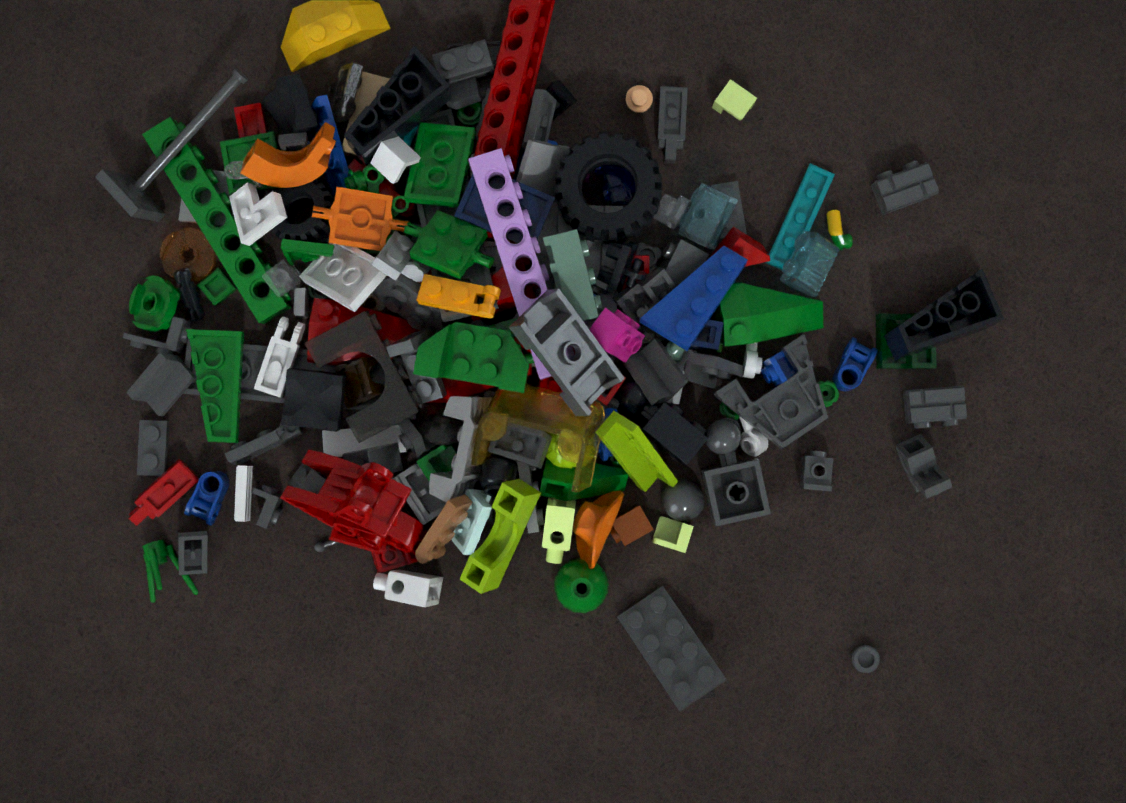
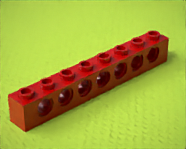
(515, 78)

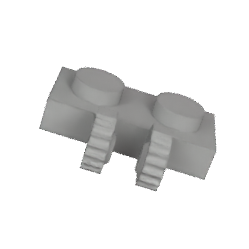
(396, 259)

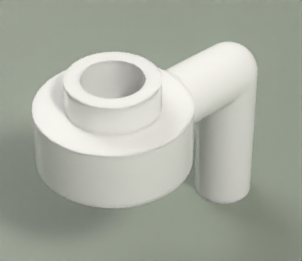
(751, 361)
(752, 440)

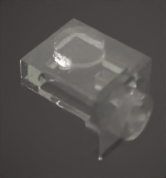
(282, 278)

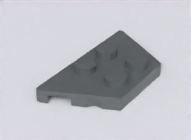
(401, 298)

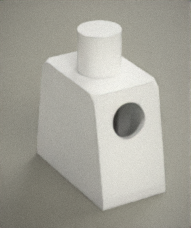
(418, 589)

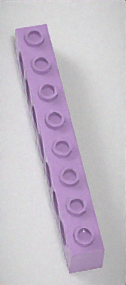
(483, 169)

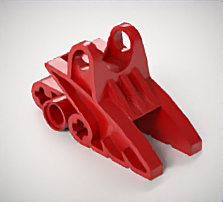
(358, 502)

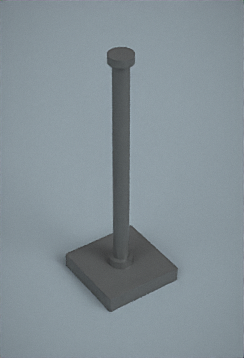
(131, 193)

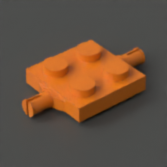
(360, 219)

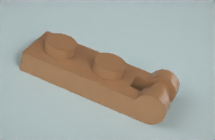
(443, 529)

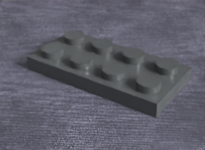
(671, 648)

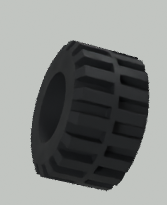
(294, 198)

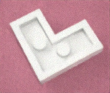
(256, 216)

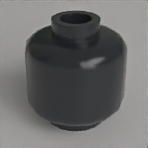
(494, 472)

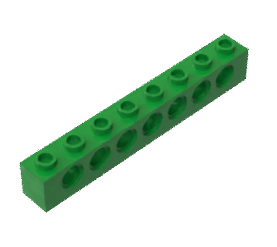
(204, 214)

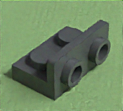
(706, 369)

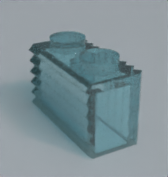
(809, 263)

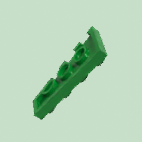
(219, 378)

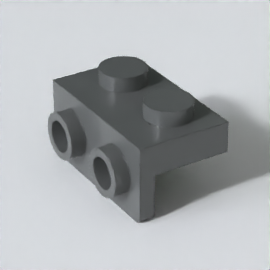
(522, 445)

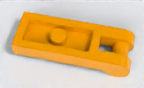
(458, 296)

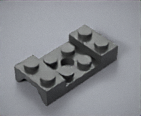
(548, 330)

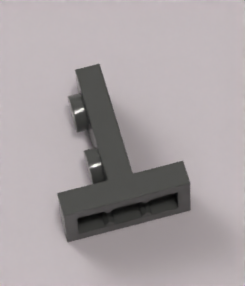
(426, 387)

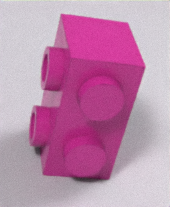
(617, 334)

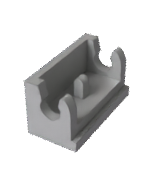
(421, 502)

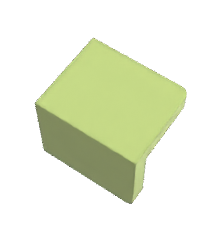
(734, 100)
(672, 534)

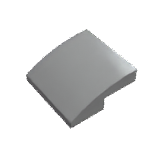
(540, 165)

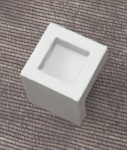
(393, 157)

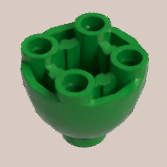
(577, 572)

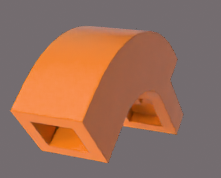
(289, 168)

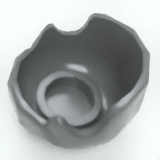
(683, 500)

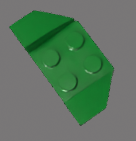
(474, 356)

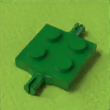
(449, 244)

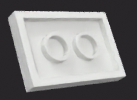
(344, 276)

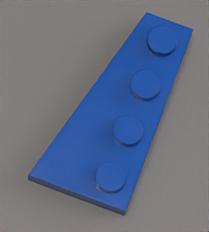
(692, 303)

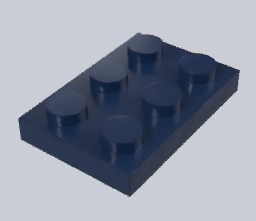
(536, 202)

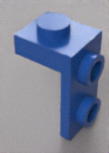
(777, 369)

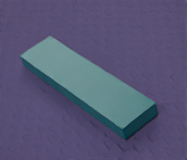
(801, 213)

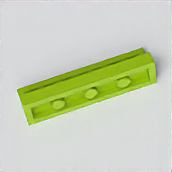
(634, 452)

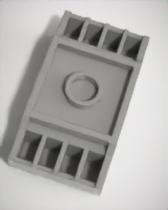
(464, 475)

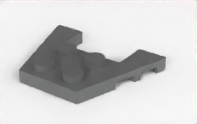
(788, 408)

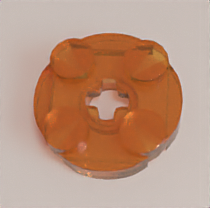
(184, 240)

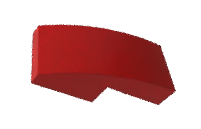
(395, 558)

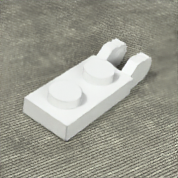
(279, 358)

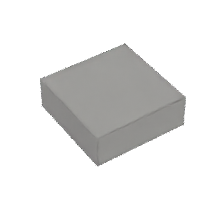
(301, 302)

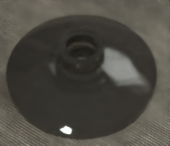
(436, 426)

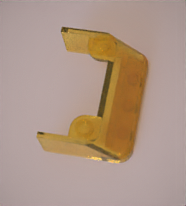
(546, 412)

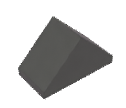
(192, 552)

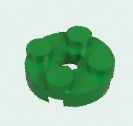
(165, 298)

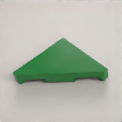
(304, 250)

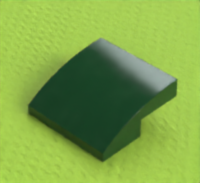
(884, 358)

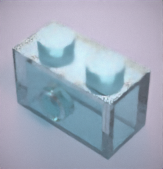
(707, 216)

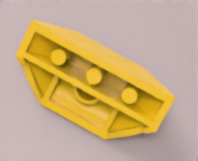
(329, 27)

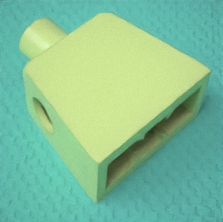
(558, 518)

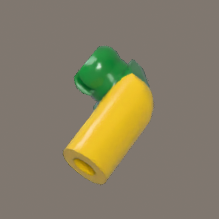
(835, 230)

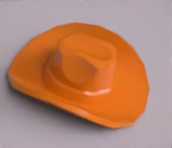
(594, 524)

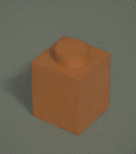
(630, 526)

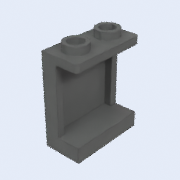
(538, 120)

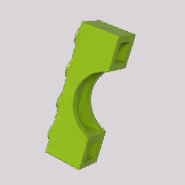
(490, 561)

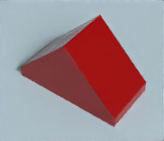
(744, 246)

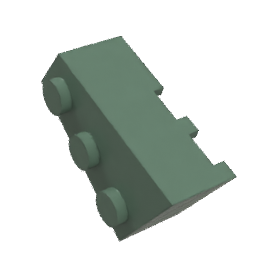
(571, 273)

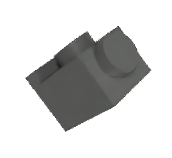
(808, 478)

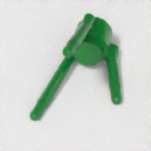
(154, 555)

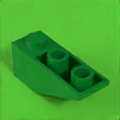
(558, 482)

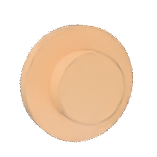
(639, 99)

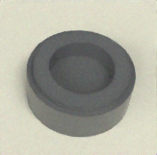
(865, 658)

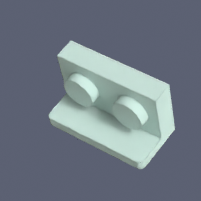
(469, 531)

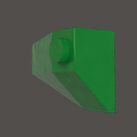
(763, 314)

